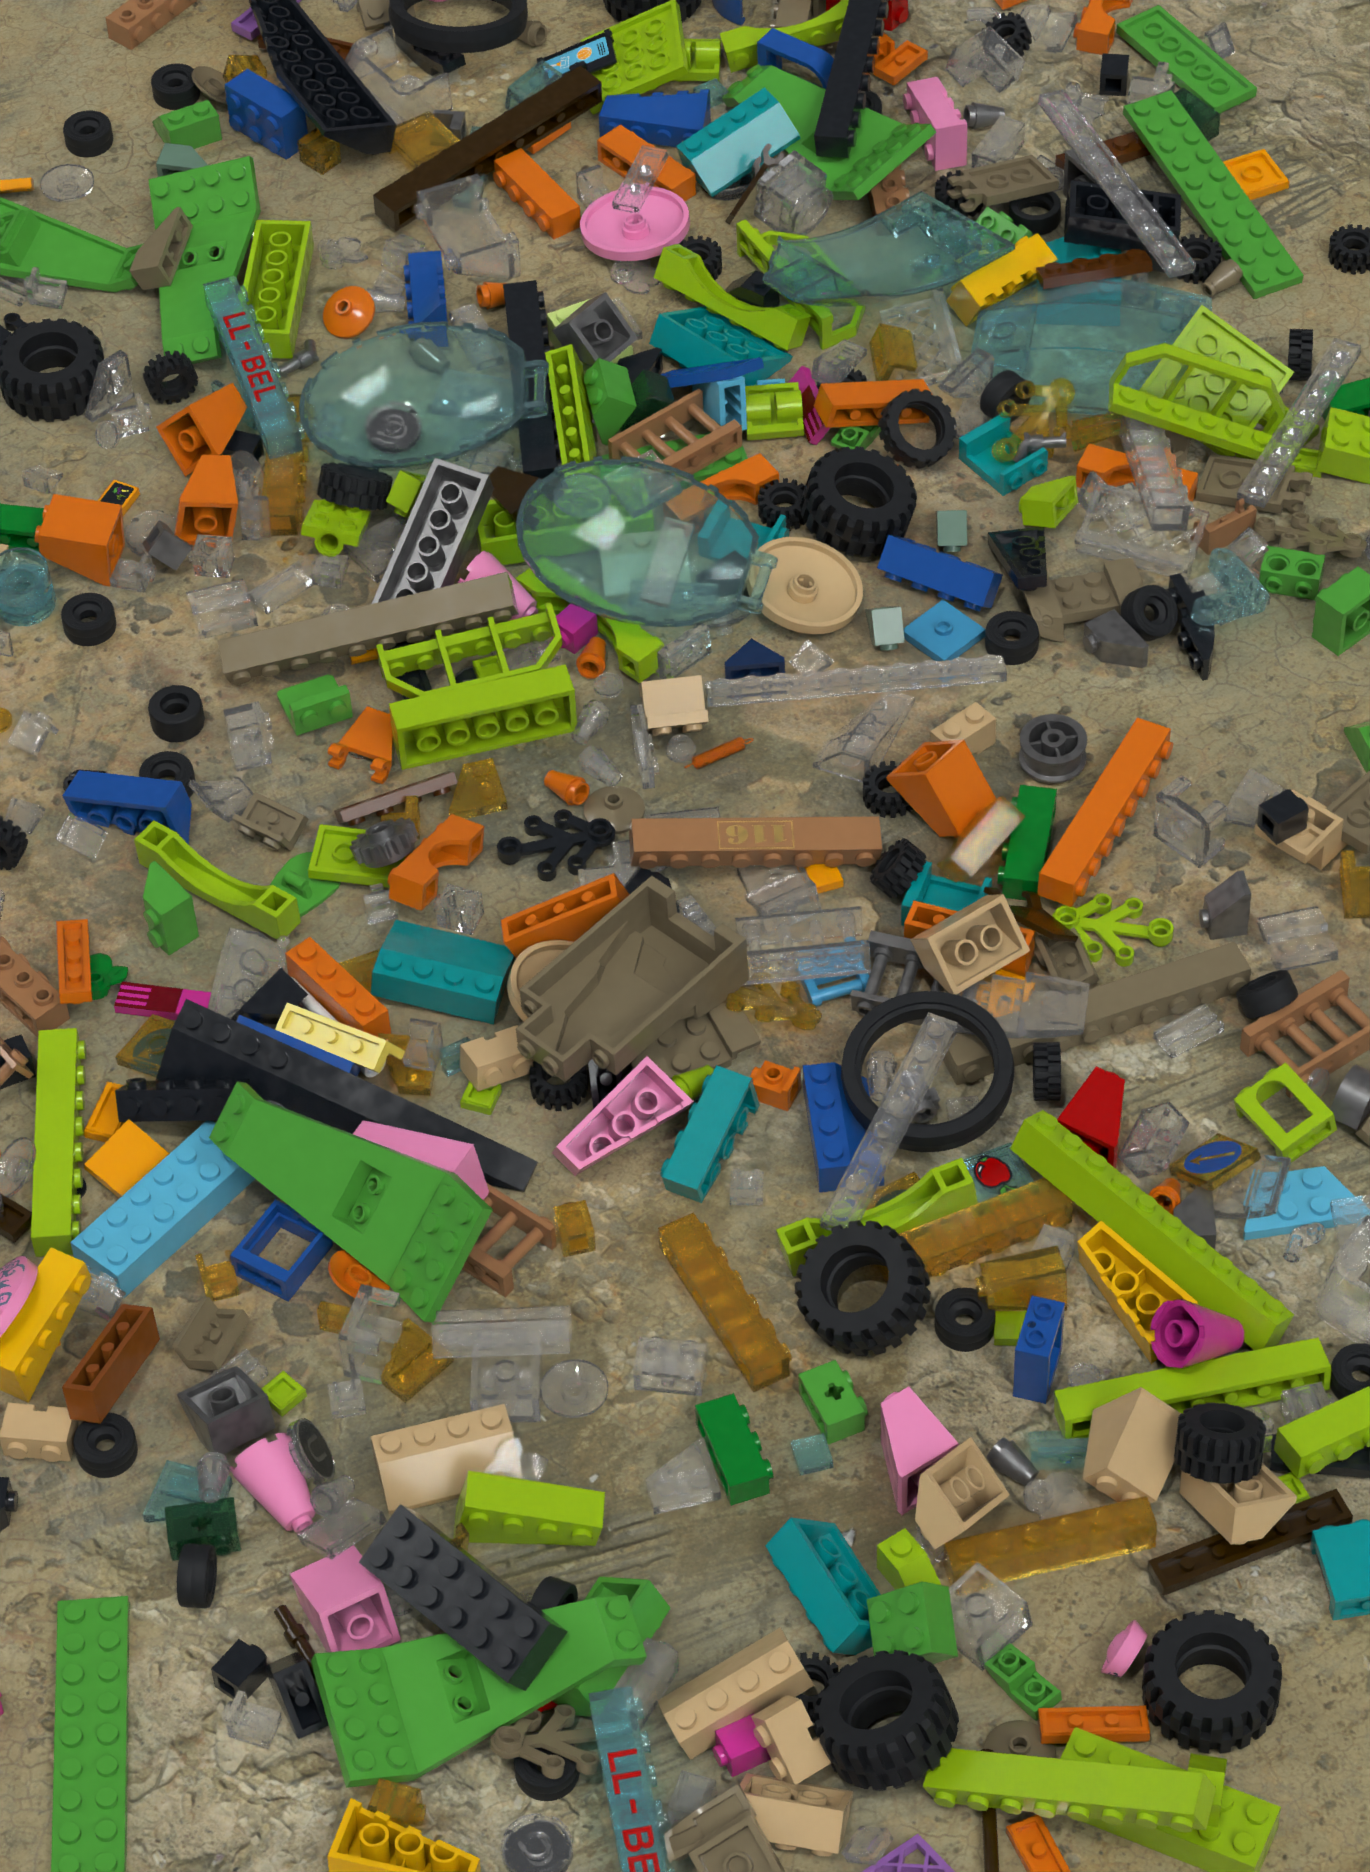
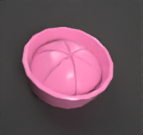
(1124, 1650)

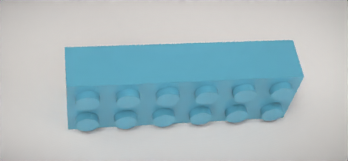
(161, 1211)

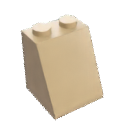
(1131, 1446)

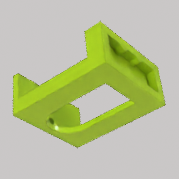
(1303, 1136)

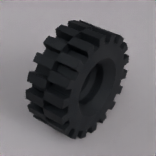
(354, 486)

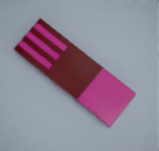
(813, 425)
(156, 1000)

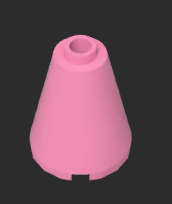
(487, 565)
(276, 1482)

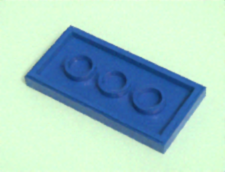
(712, 372)

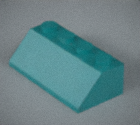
(733, 142)
(826, 1581)

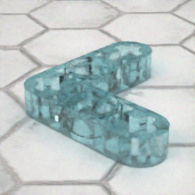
(1247, 596)

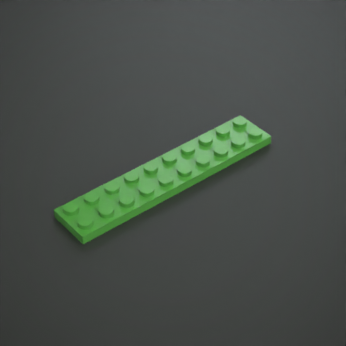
(1212, 193)
(91, 1736)

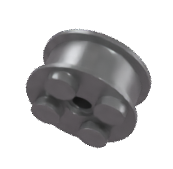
(1053, 748)

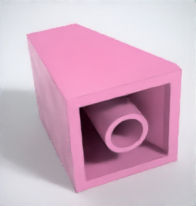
(910, 1443)
(345, 1603)

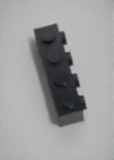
(174, 1099)

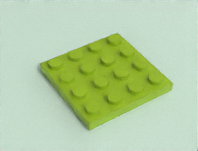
(647, 53)
(1218, 340)

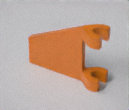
(368, 737)

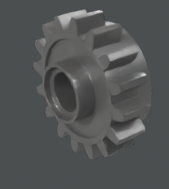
(385, 843)

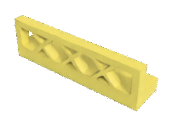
(337, 1038)

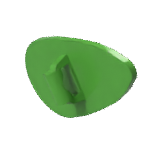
(294, 880)

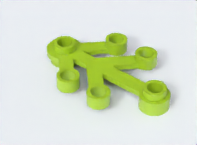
(1158, 932)

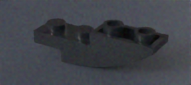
(428, 60)
(1194, 638)

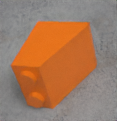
(203, 427)
(208, 500)
(82, 536)
(943, 785)

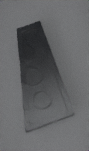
(1022, 556)

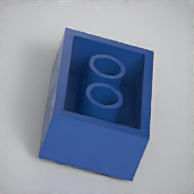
(265, 113)

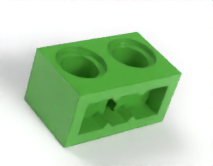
(1292, 572)

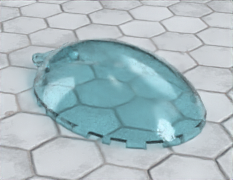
(459, 380)
(597, 526)

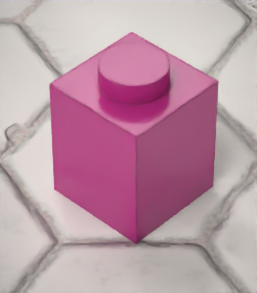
(576, 627)
(738, 1747)

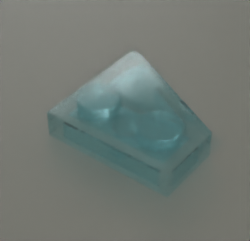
(176, 1487)

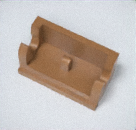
(1227, 528)

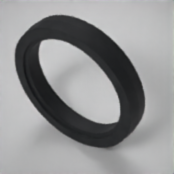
(458, 39)
(915, 1007)

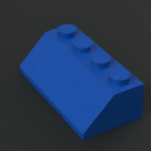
(831, 1123)

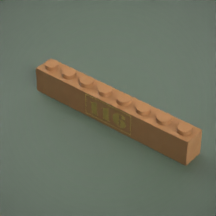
(754, 841)

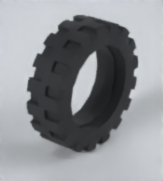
(938, 414)

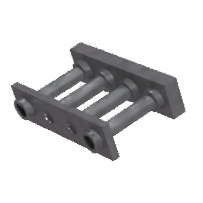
(885, 949)

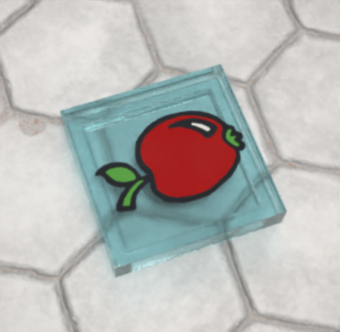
(997, 1172)

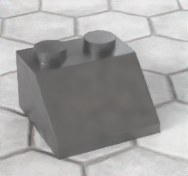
(596, 330)
(227, 1410)

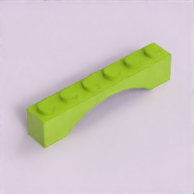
(741, 42)
(685, 272)
(632, 644)
(260, 906)
(932, 1197)

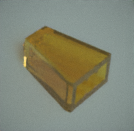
(980, 840)
(1013, 1279)

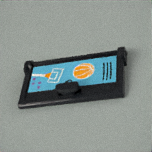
(591, 54)

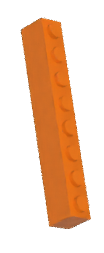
(1105, 812)

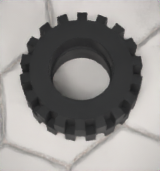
(1219, 1443)

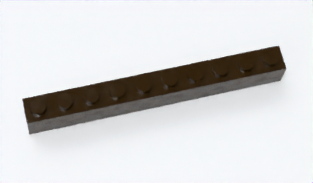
(476, 153)

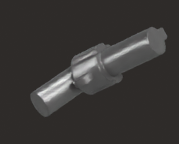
(300, 359)
(1035, 442)

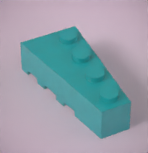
(709, 1133)

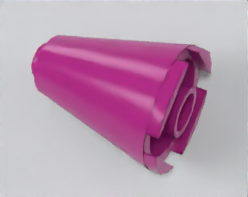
(1193, 1333)

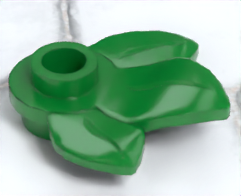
(104, 975)

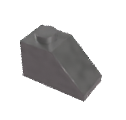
(1115, 641)
(1227, 908)
(1198, 1214)

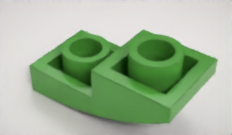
(855, 436)
(1021, 1682)

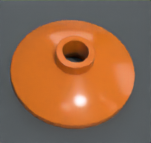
(356, 316)
(350, 1274)

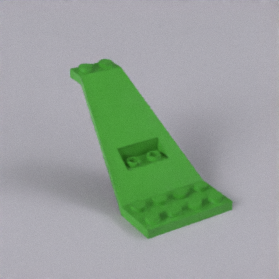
(879, 144)
(223, 209)
(61, 251)
(379, 1205)
(399, 1708)

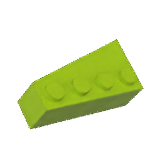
(528, 1511)

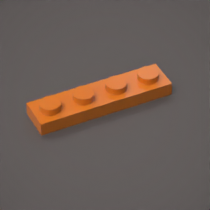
(74, 961)

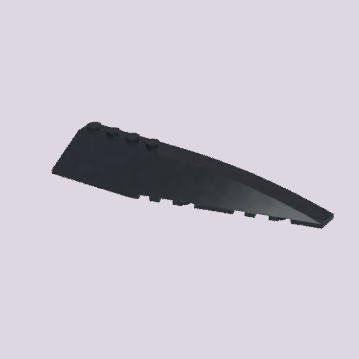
(321, 79)
(217, 1046)

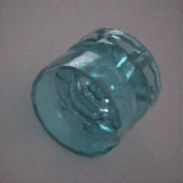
(25, 587)

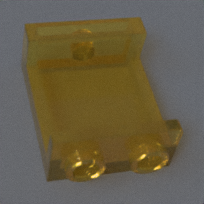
(421, 139)

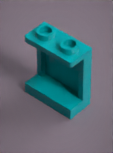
(1004, 477)
(941, 892)
(1345, 1566)

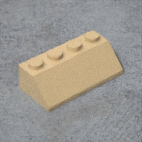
(432, 1458)
(734, 1691)

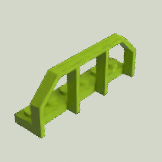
(759, 250)
(1188, 421)
(468, 644)

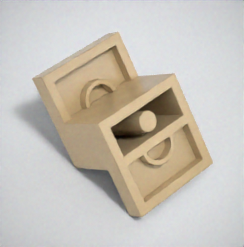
(674, 704)
(1319, 840)

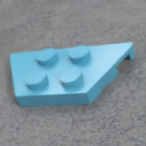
(1302, 1202)

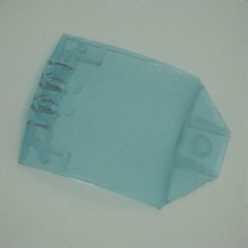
(885, 257)
(1083, 334)

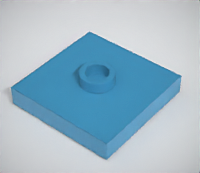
(943, 632)

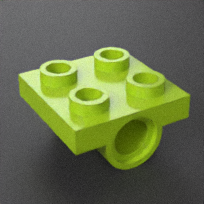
(702, 59)
(774, 411)
(334, 526)

